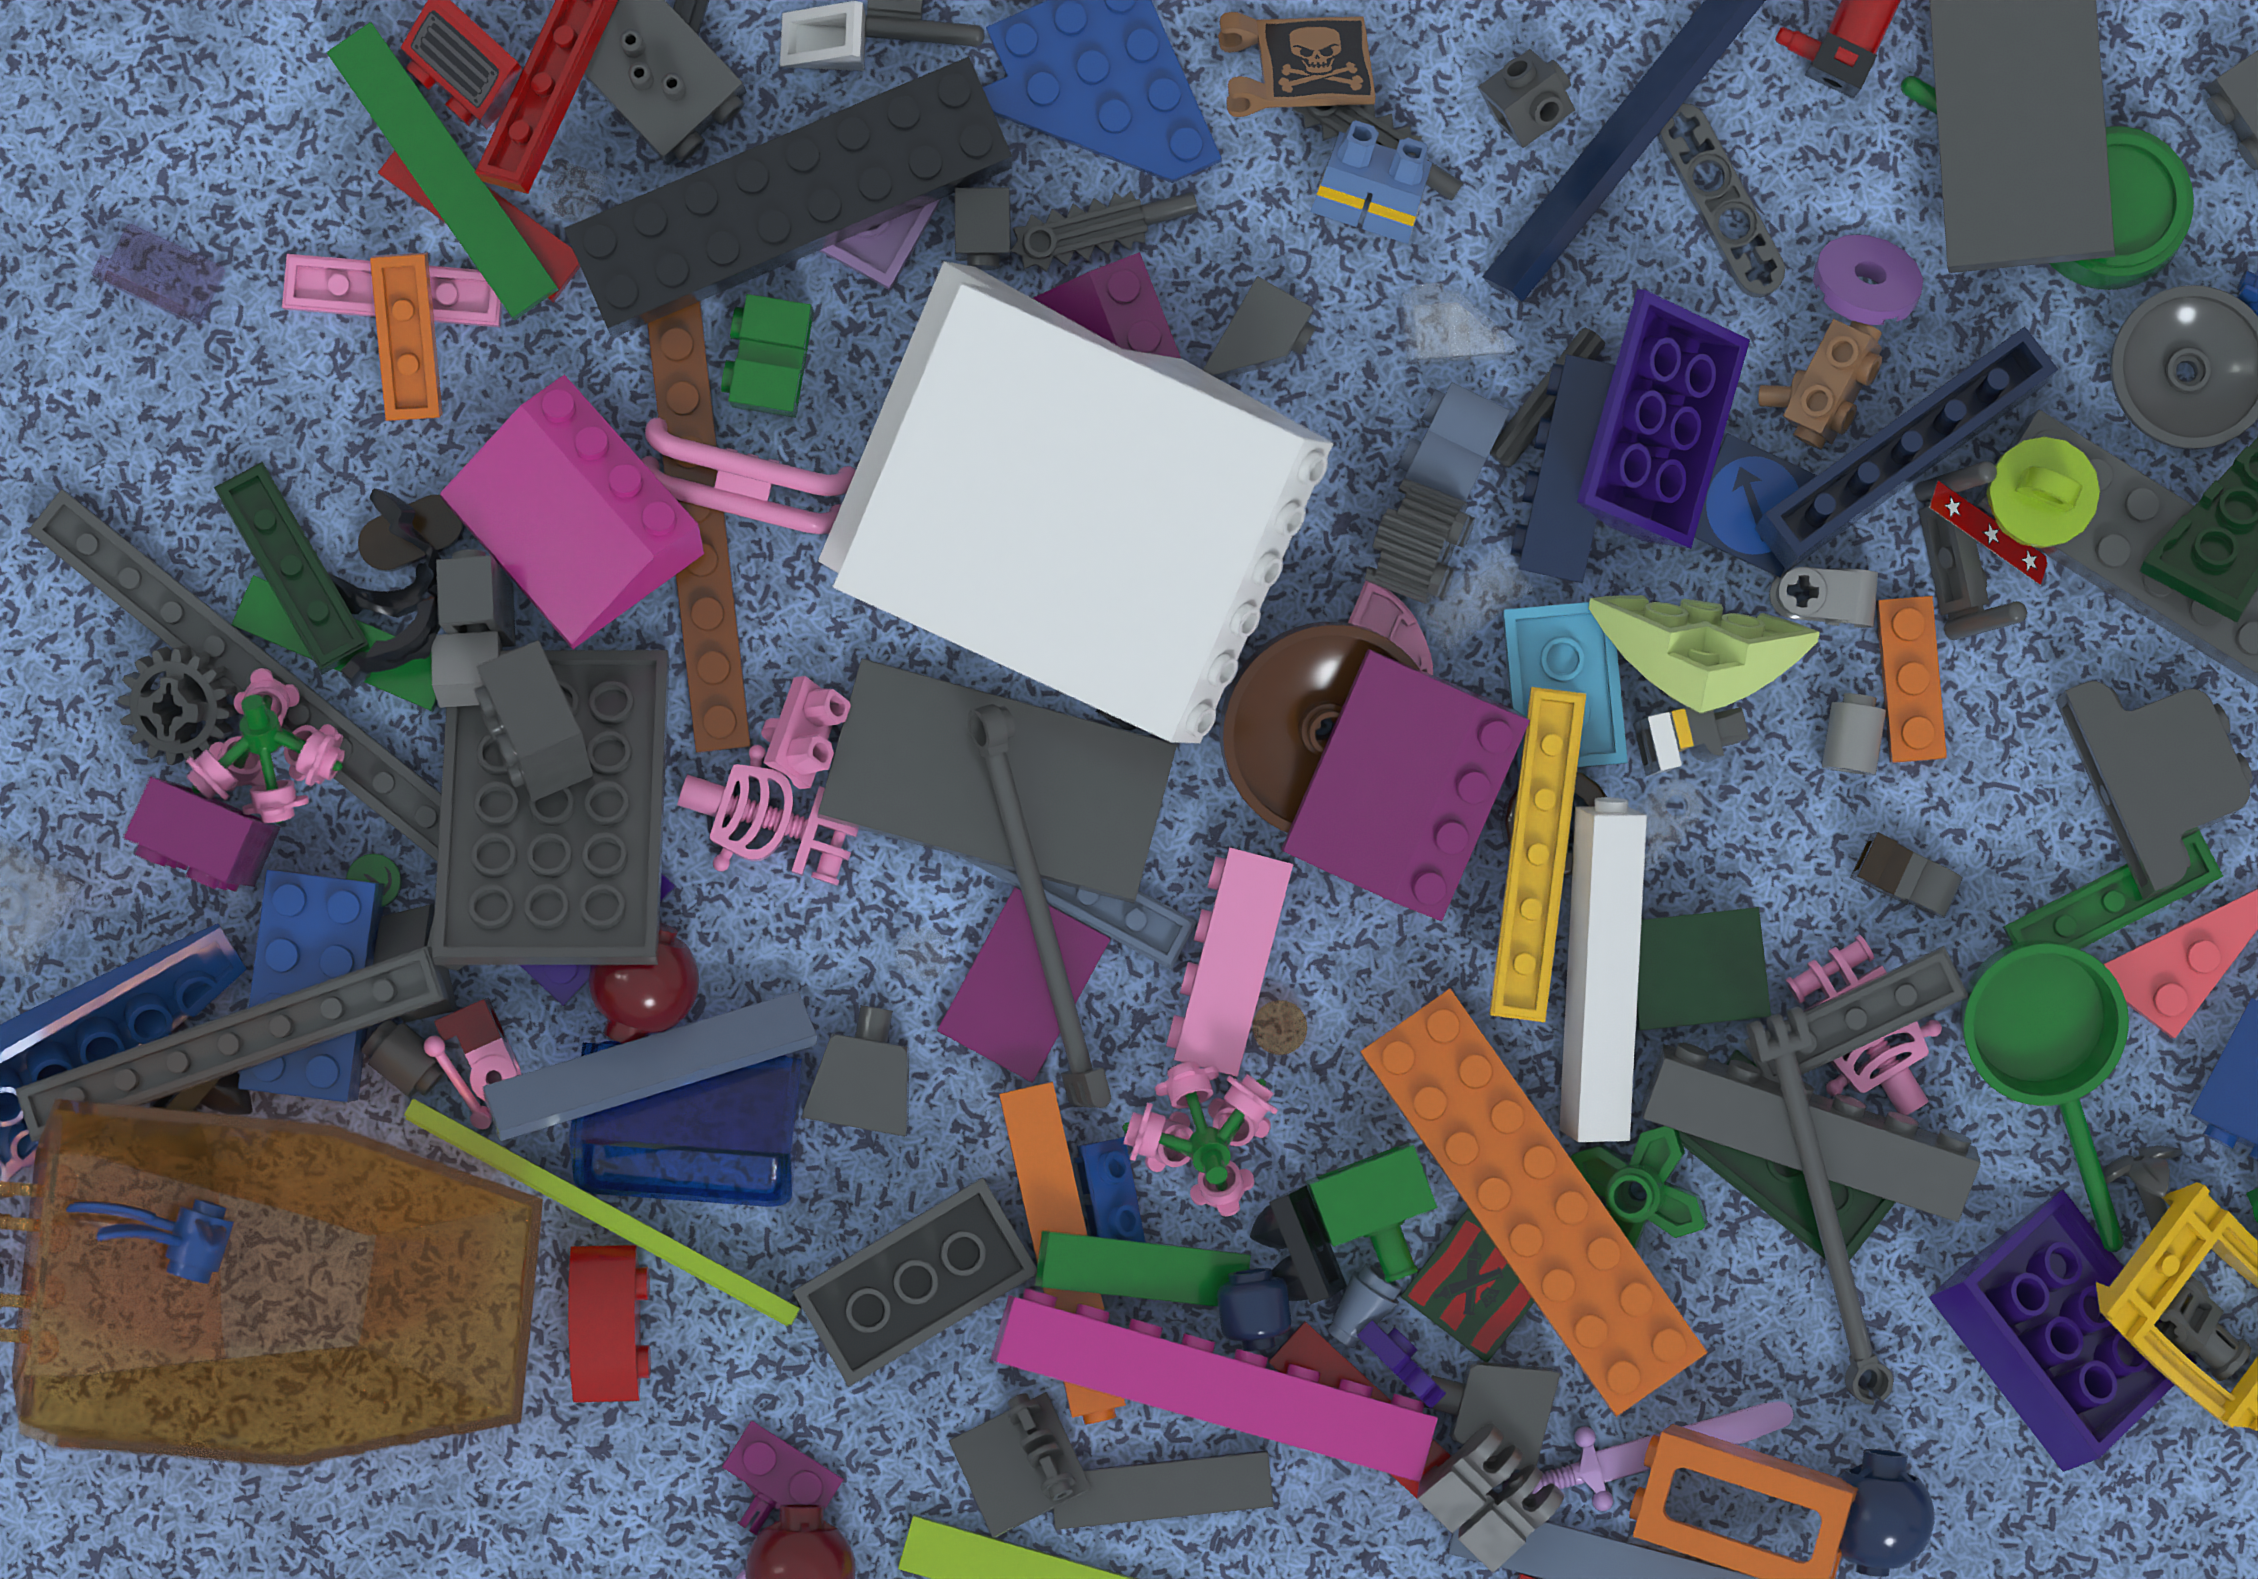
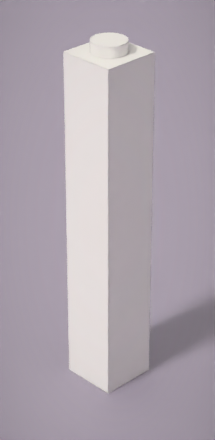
(1602, 971)

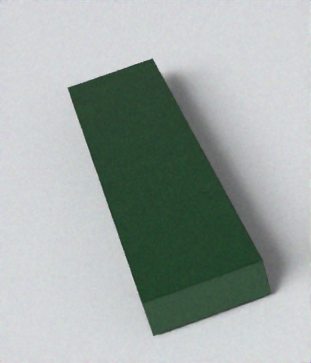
(291, 568)

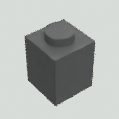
(983, 226)

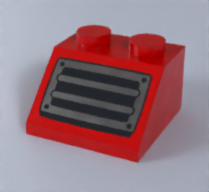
(462, 61)

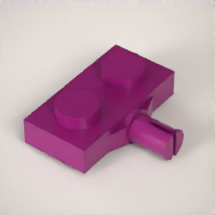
(777, 1475)

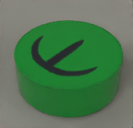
(379, 870)

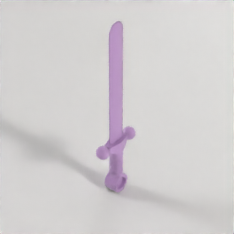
(1628, 1458)

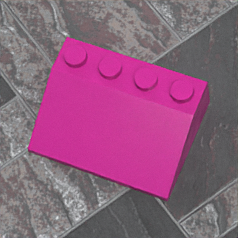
(572, 513)

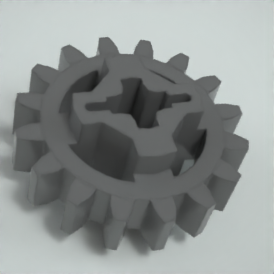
(184, 698)

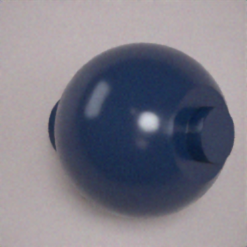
(1889, 1515)

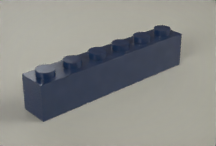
(1905, 448)

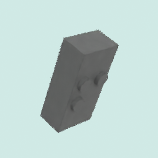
(915, 1281)

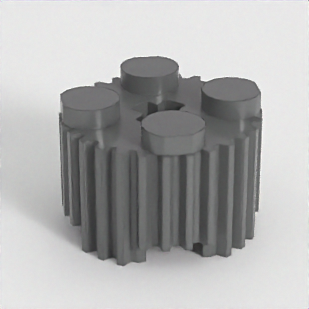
(1420, 542)

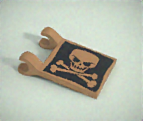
(1300, 62)

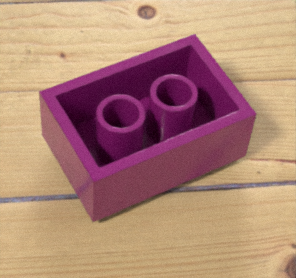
(199, 833)

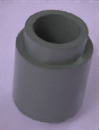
(401, 1059)

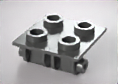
(1020, 1463)

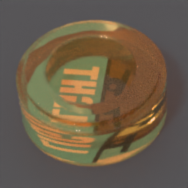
(1279, 1027)

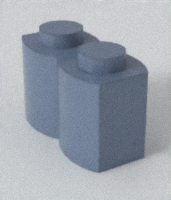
(1455, 442)

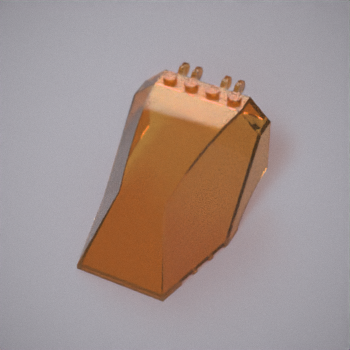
(347, 1318)

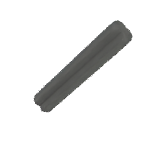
(1525, 423)

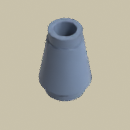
(1364, 1300)

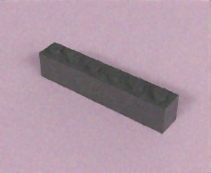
(1857, 1146)

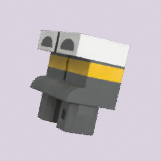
(1704, 734)

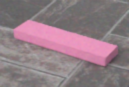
(347, 289)

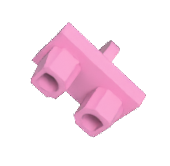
(802, 731)

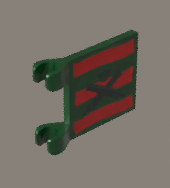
(1470, 1290)

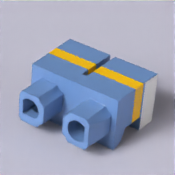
(1390, 175)

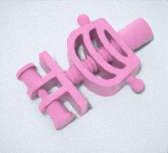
(720, 802)
(1893, 1074)

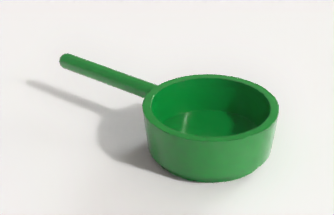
(2148, 200)
(2046, 1032)

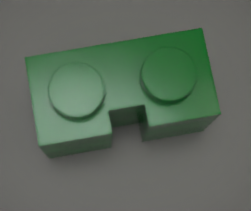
(770, 355)

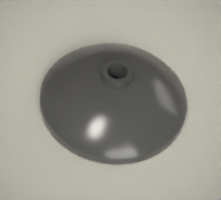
(2213, 336)

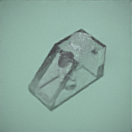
(1448, 329)

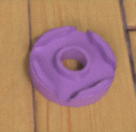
(1867, 256)

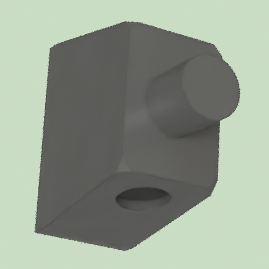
(863, 1078)
(1505, 1395)

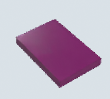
(1005, 996)

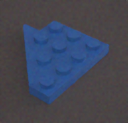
(1102, 83)

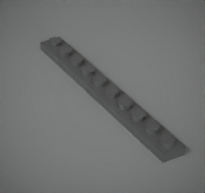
(185, 619)

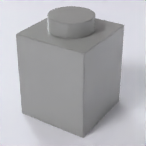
(456, 663)

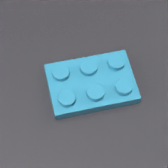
(1568, 652)

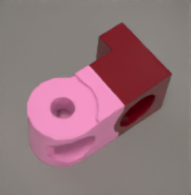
(482, 1043)

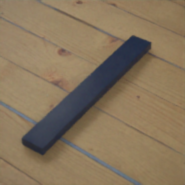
(1618, 145)

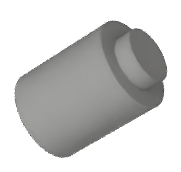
(1854, 735)

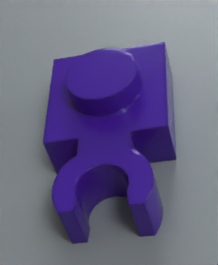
(1396, 1354)

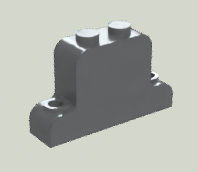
(2156, 773)

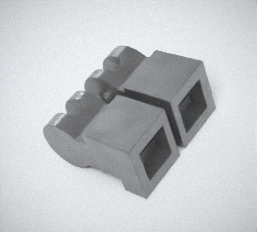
(1488, 1522)

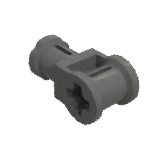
(2195, 1327)

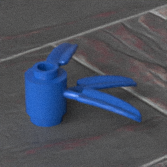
(196, 1237)

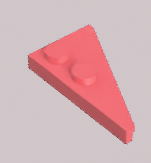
(2179, 969)

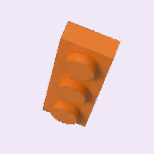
(406, 336)
(1911, 679)

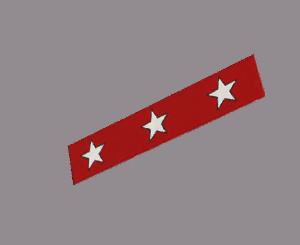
(1987, 532)

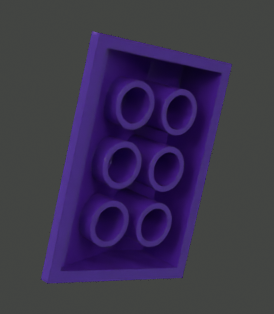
(1662, 422)
(2039, 1333)

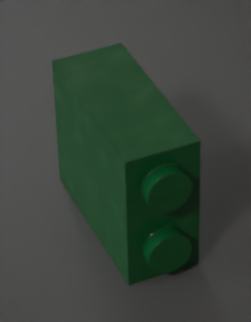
(1701, 969)

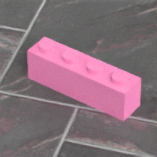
(1232, 960)

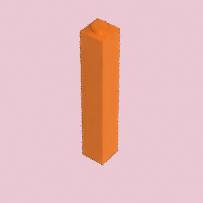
(1052, 1205)

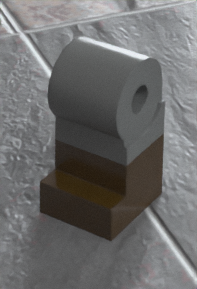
(1906, 875)

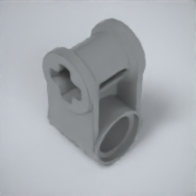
(1834, 595)

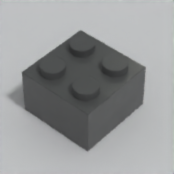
(532, 722)

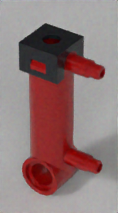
(1848, 46)

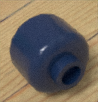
(1254, 1308)

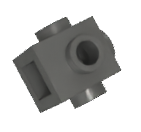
(1528, 97)

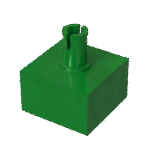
(1372, 1202)

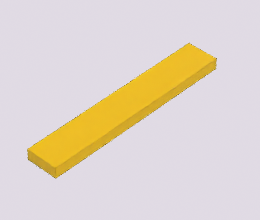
(1537, 854)

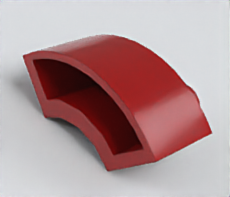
(606, 1323)

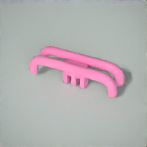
(745, 482)

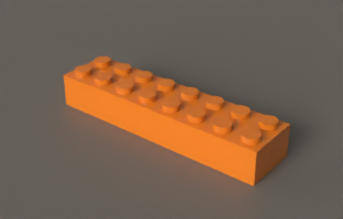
(1533, 1203)

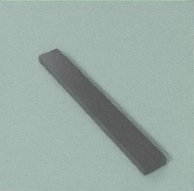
(243, 1038)

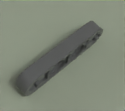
(1728, 197)

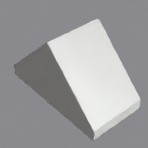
(824, 37)

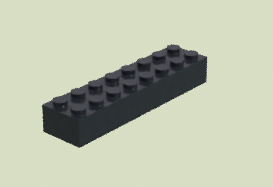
(789, 197)

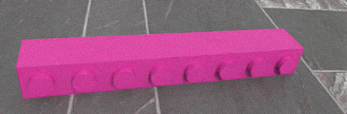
(1213, 1387)

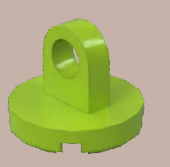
(2043, 492)

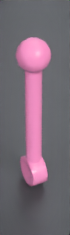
(480, 1116)

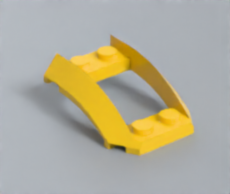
(2155, 1277)

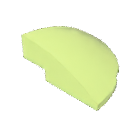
(1699, 652)

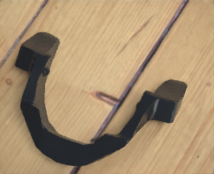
(402, 601)
(410, 644)

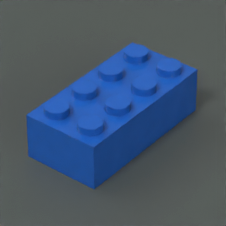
(308, 935)

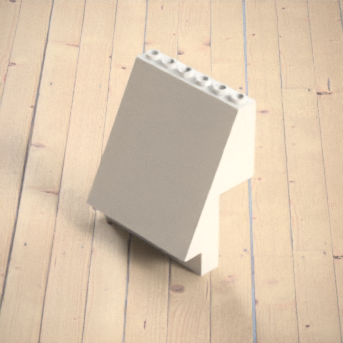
(1073, 506)

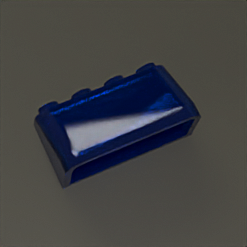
(697, 1142)

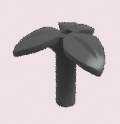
(2150, 1175)

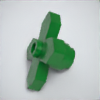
(1652, 1163)

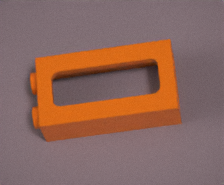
(1751, 1469)

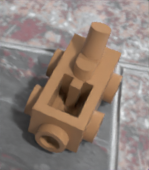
(1825, 394)

